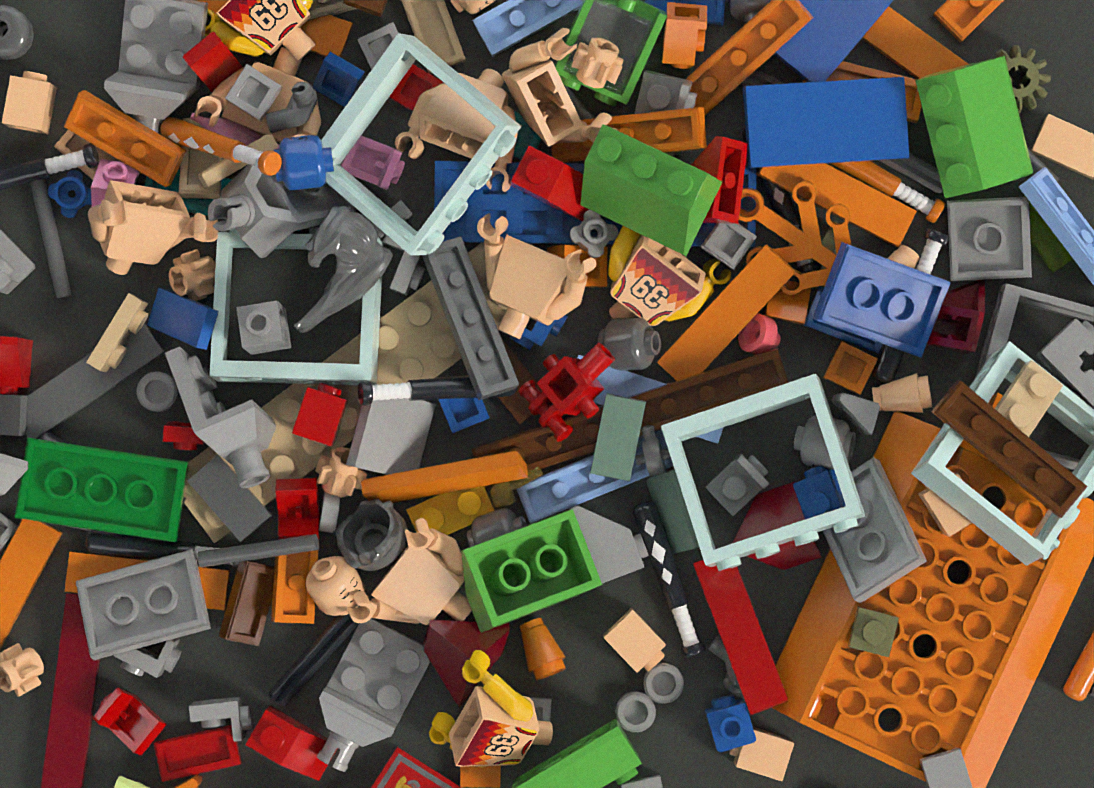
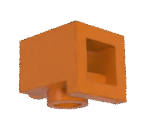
(683, 34)

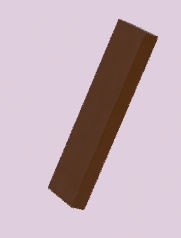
(1009, 449)

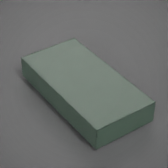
(618, 437)

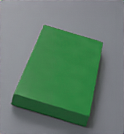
(102, 490)

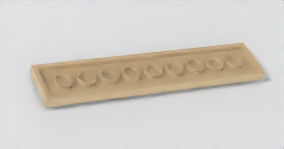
(412, 345)

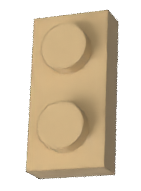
(110, 347)
(1028, 397)

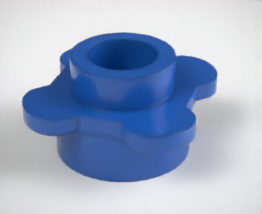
(60, 190)

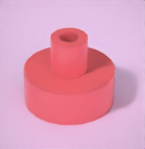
(759, 335)

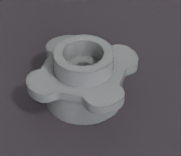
(593, 245)

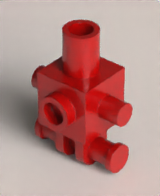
(569, 386)

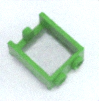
(628, 25)

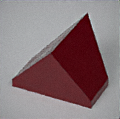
(960, 319)
(772, 511)
(452, 643)

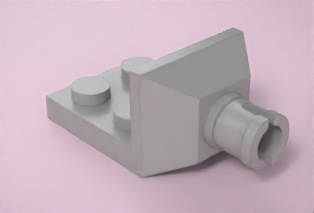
(152, 71)
(268, 211)
(232, 433)
(369, 689)

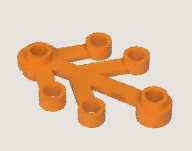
(805, 243)

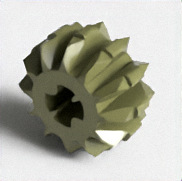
(1029, 76)

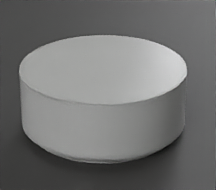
(157, 391)
(329, 512)
(663, 683)
(635, 711)

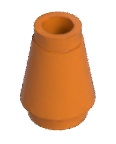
(541, 650)

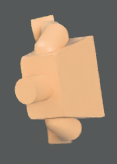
(283, 74)
(542, 95)
(455, 125)
(143, 224)
(530, 279)
(418, 582)

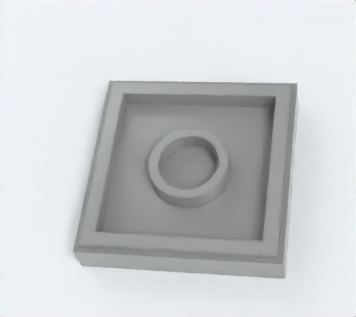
(989, 238)
(391, 435)

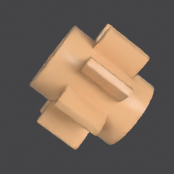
(597, 62)
(193, 275)
(338, 477)
(20, 669)

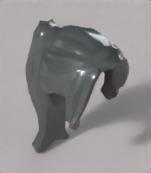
(358, 266)

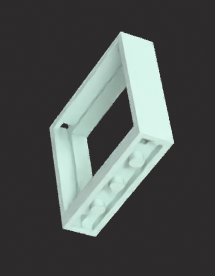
(365, 106)
(287, 372)
(743, 409)
(931, 468)

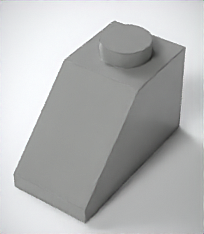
(610, 545)

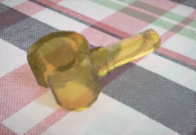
(503, 494)

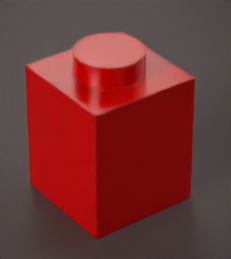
(320, 414)

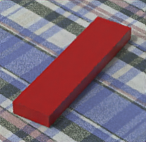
(741, 637)

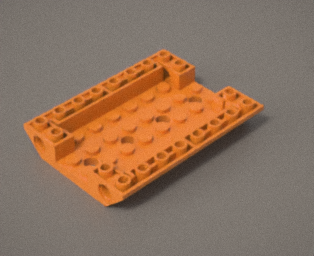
(985, 631)

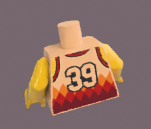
(263, 26)
(657, 280)
(494, 723)

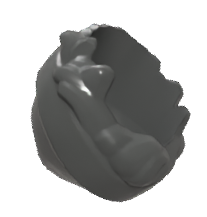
(372, 536)

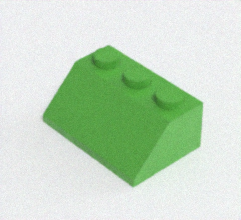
(974, 126)
(646, 189)
(527, 570)
(587, 763)

